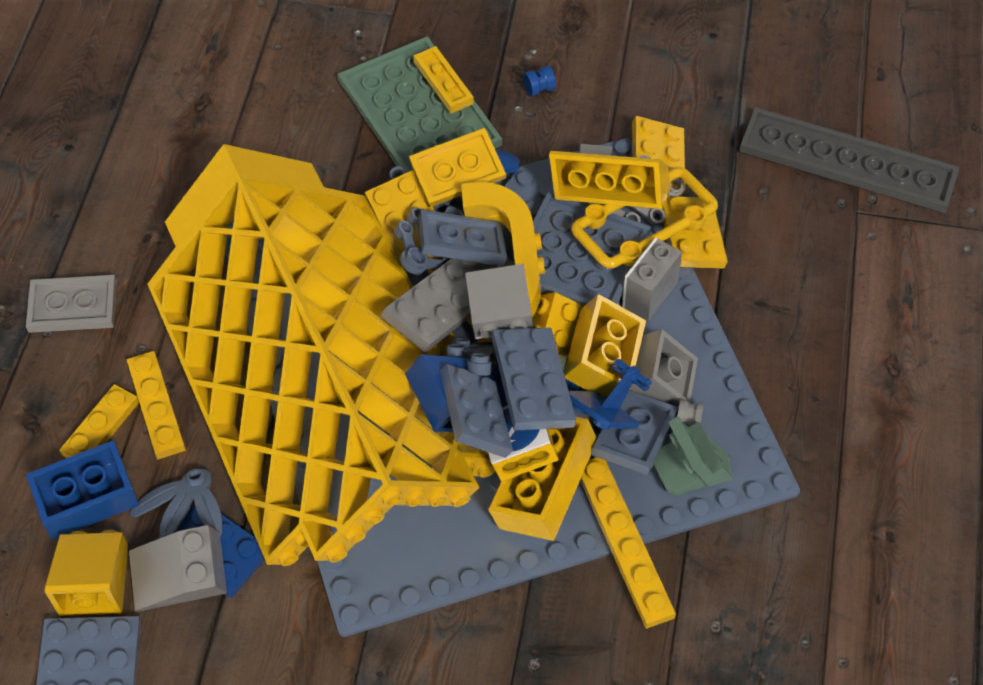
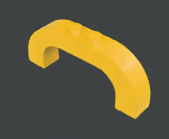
(503, 205)

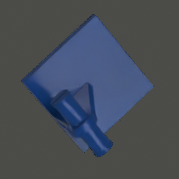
(607, 411)

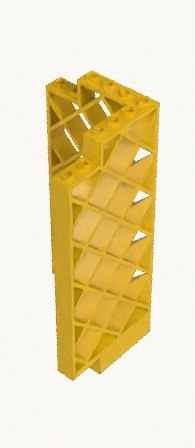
(341, 277)

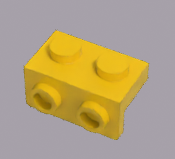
(560, 315)

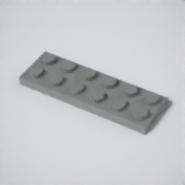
(435, 304)

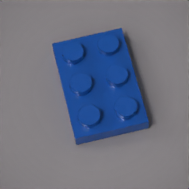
(239, 551)

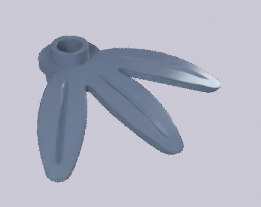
(193, 486)

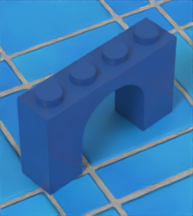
(428, 387)

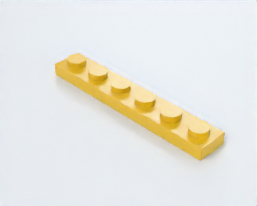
(626, 544)

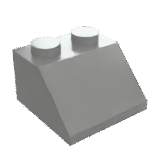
(668, 366)

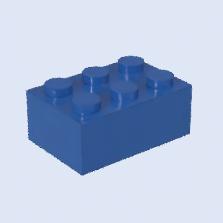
(82, 490)

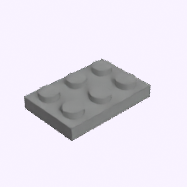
(71, 303)

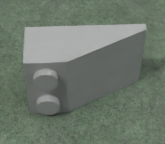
(178, 569)

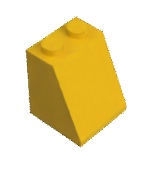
(88, 573)

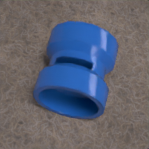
(539, 81)

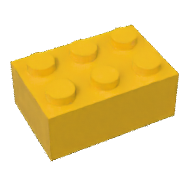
(600, 338)

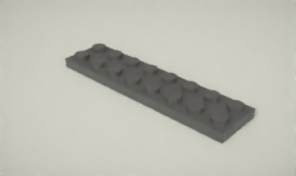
(850, 159)

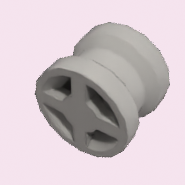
(690, 412)

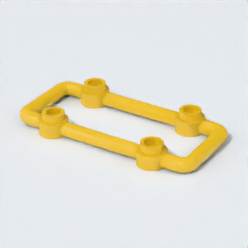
(630, 251)

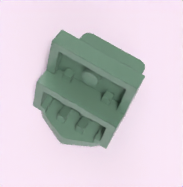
(691, 459)

